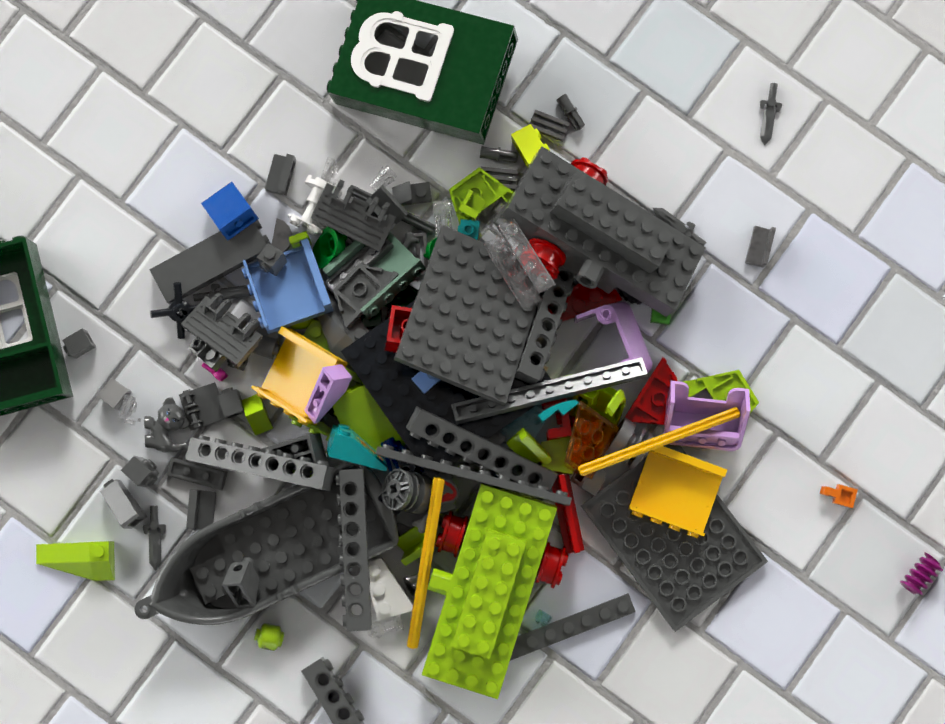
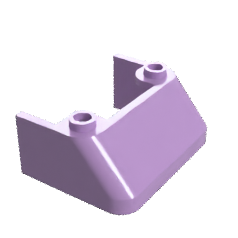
(627, 326)

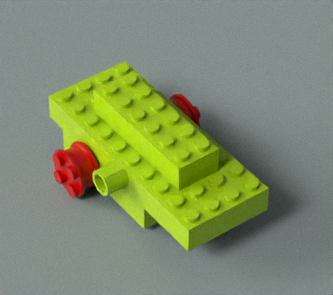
(489, 586)

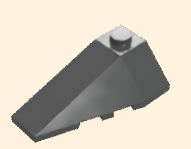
(335, 331)

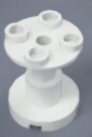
(306, 221)

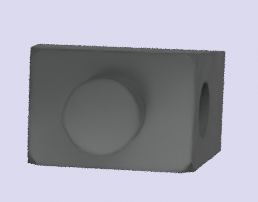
(242, 583)

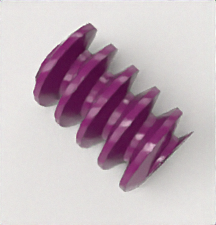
(921, 574)

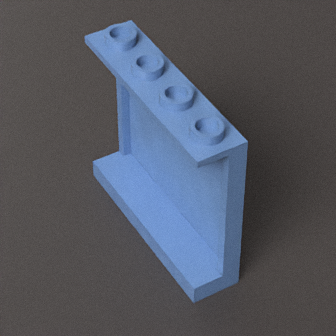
(293, 294)

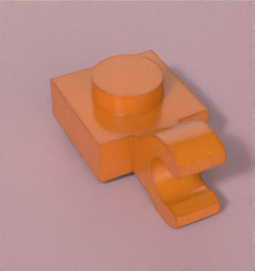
(842, 495)

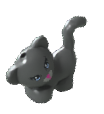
(169, 419)

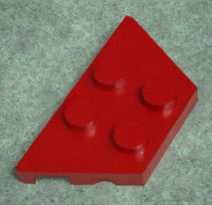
(652, 399)

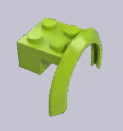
(605, 401)

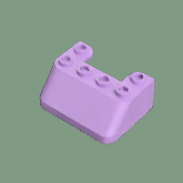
(686, 410)

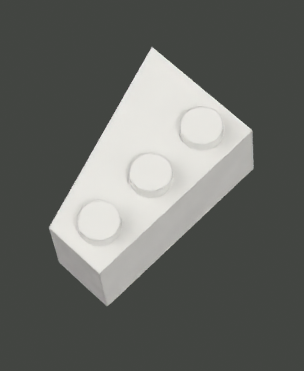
(386, 592)

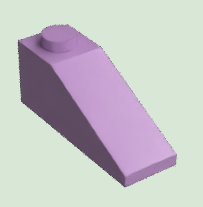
(327, 391)

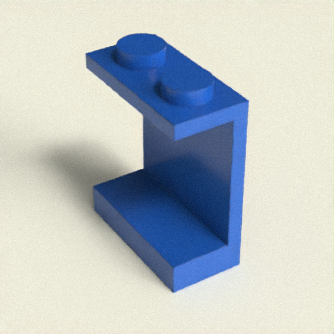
(229, 211)

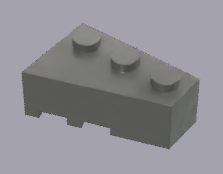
(304, 446)

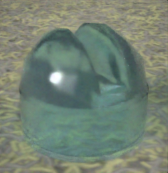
(541, 615)

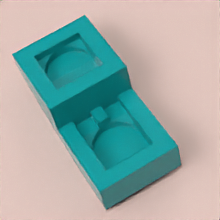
(562, 408)

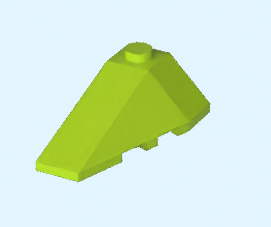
(81, 559)

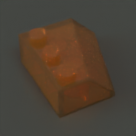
(589, 438)

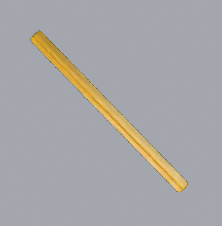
(658, 441)
(425, 562)

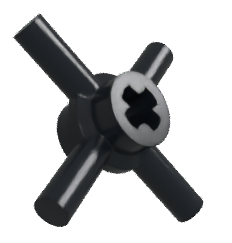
(173, 308)

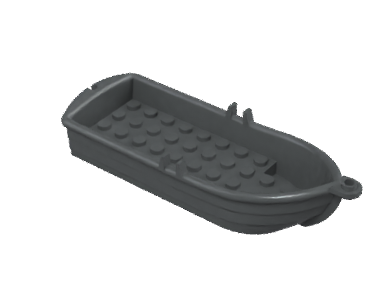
(286, 535)

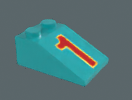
(350, 447)

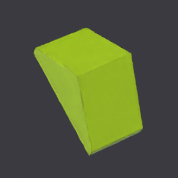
(257, 414)

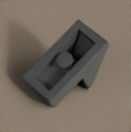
(412, 193)

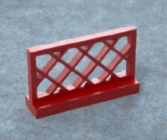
(568, 517)

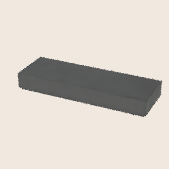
(196, 473)

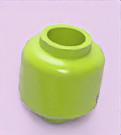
(269, 637)

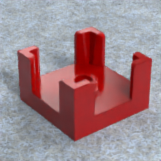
(564, 422)

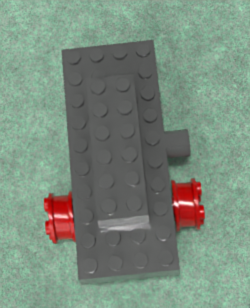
(599, 233)

